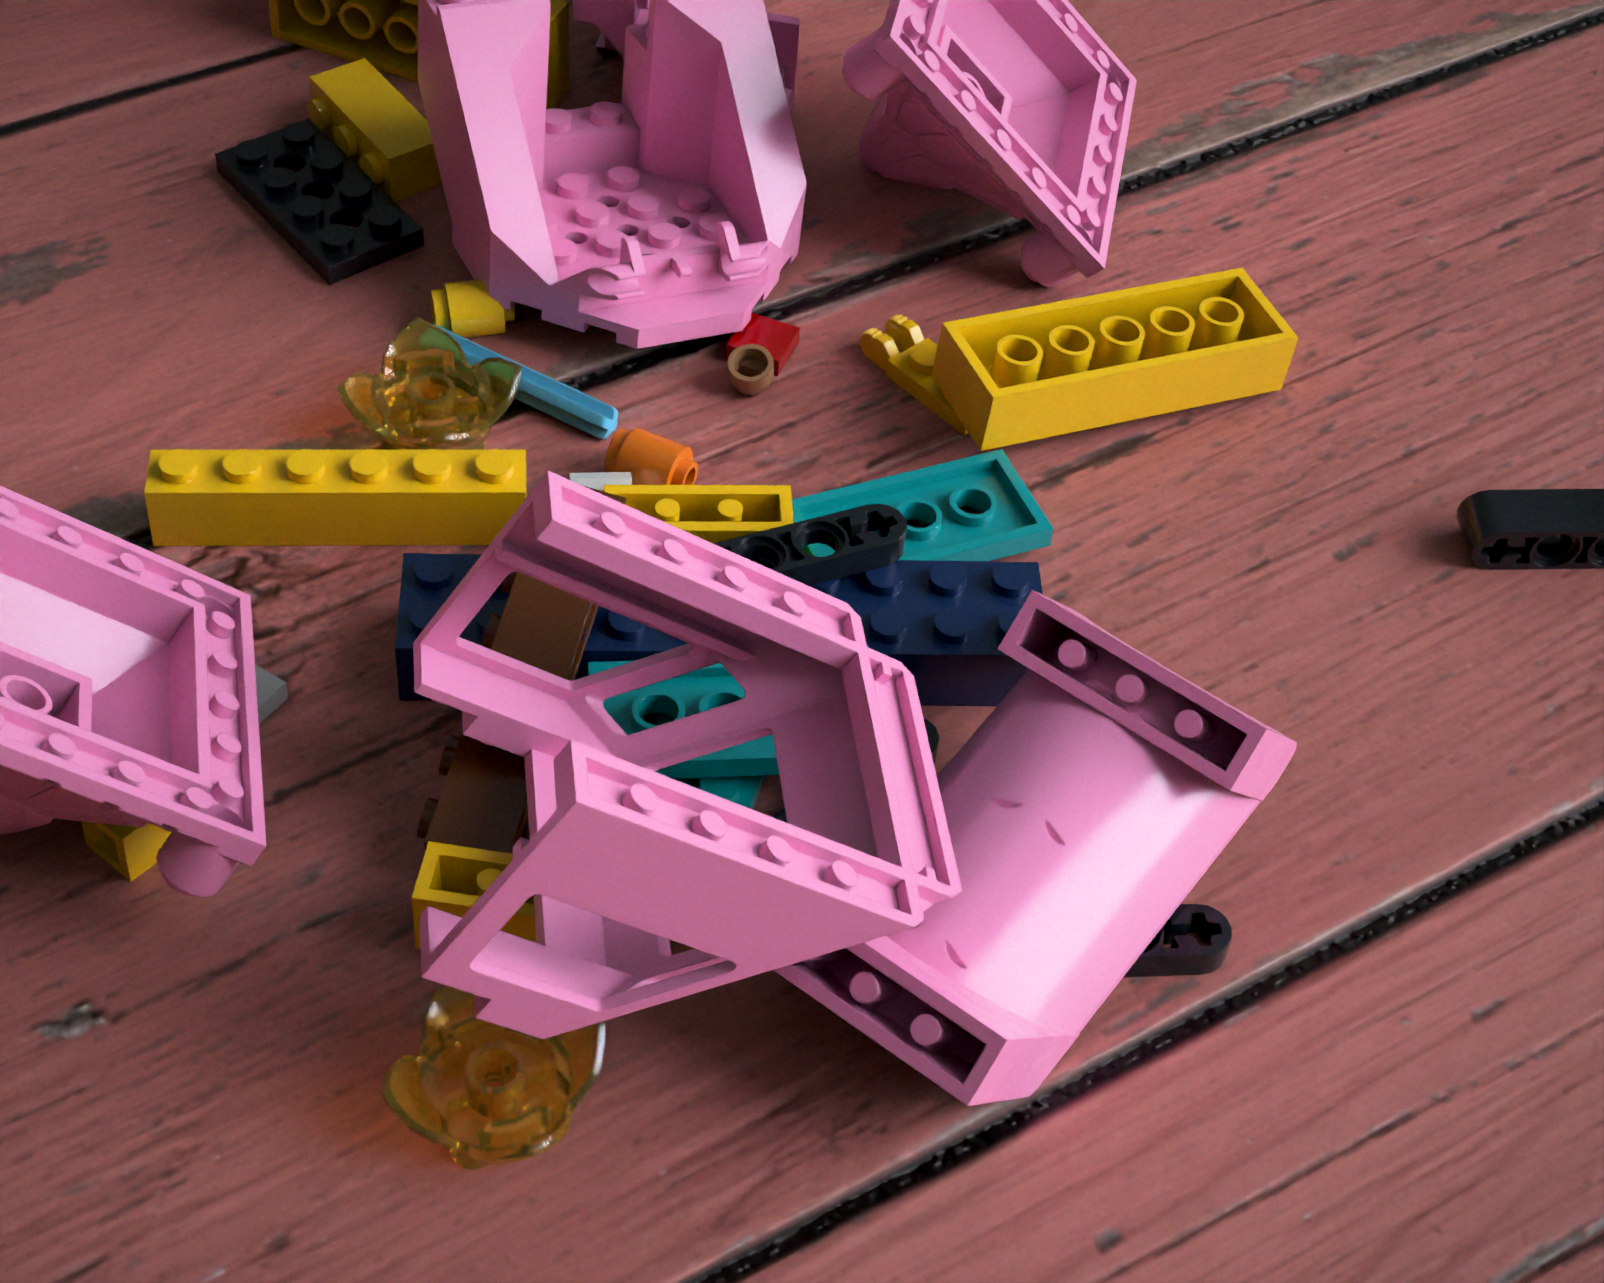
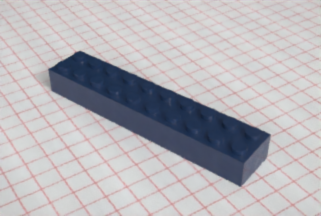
(927, 614)

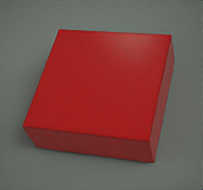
(774, 335)

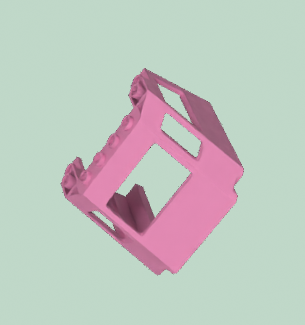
(646, 860)

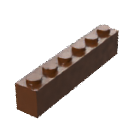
(484, 785)

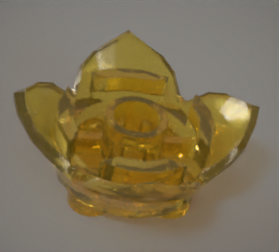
(430, 393)
(445, 1091)

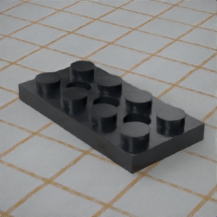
(316, 227)

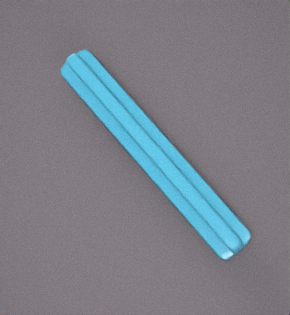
(551, 395)

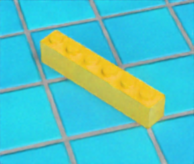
(332, 496)

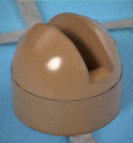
(755, 369)

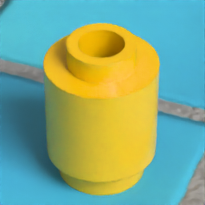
(468, 309)

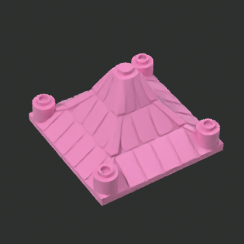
(1006, 108)
(126, 695)

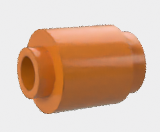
(650, 458)

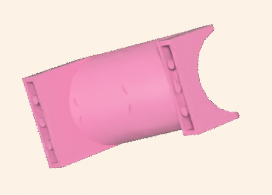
(1073, 845)

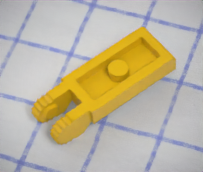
(911, 367)

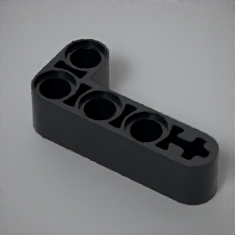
(1534, 528)

